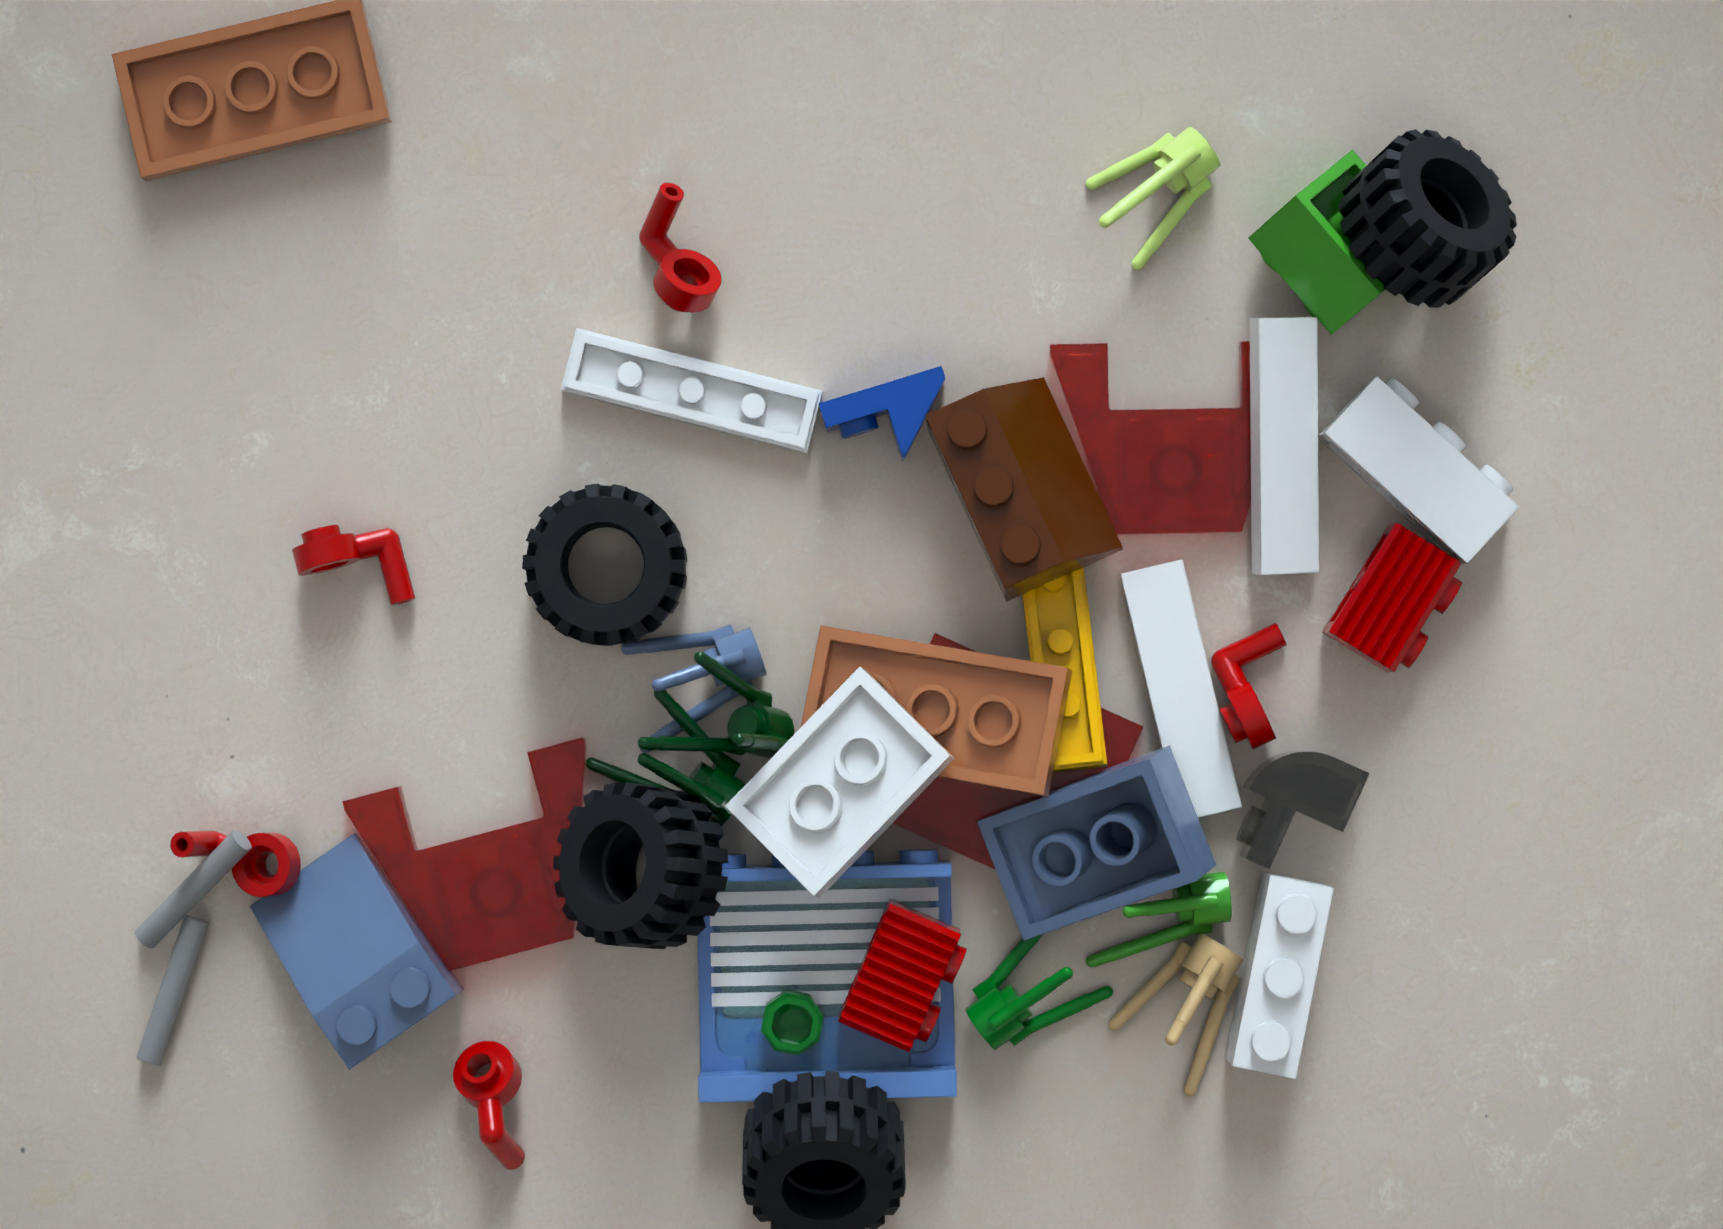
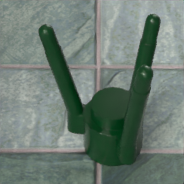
(751, 728)
(707, 784)

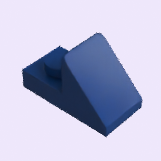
(903, 400)

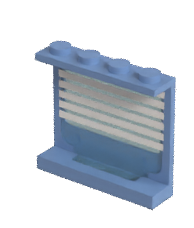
(783, 938)

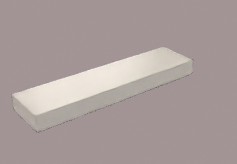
(691, 390)
(1284, 445)
(1180, 683)

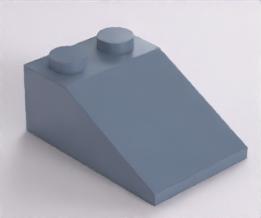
(1097, 844)
(355, 951)

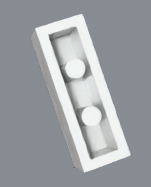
(1420, 469)
(1278, 975)

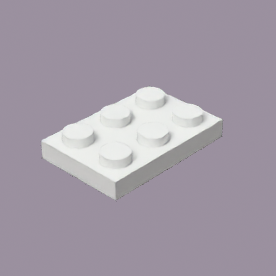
(839, 782)

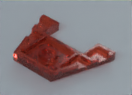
(1159, 465)
(489, 889)

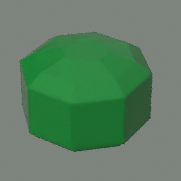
(792, 1022)

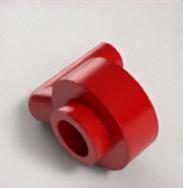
(684, 277)
(328, 550)
(1245, 713)
(251, 870)
(490, 1094)

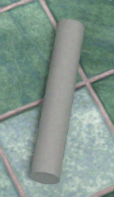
(193, 889)
(172, 990)

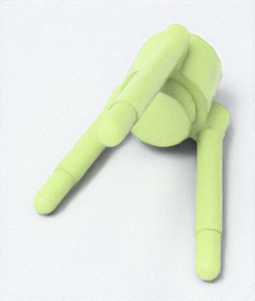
(1181, 164)

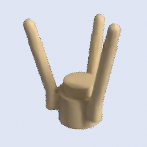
(1207, 970)

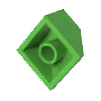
(1312, 253)

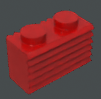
(1394, 598)
(901, 976)

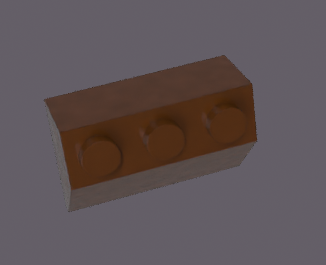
(1022, 484)

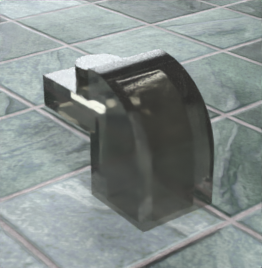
(1299, 783)

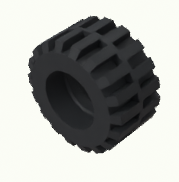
(1427, 218)
(549, 556)
(678, 876)
(823, 1154)

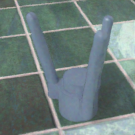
(733, 650)

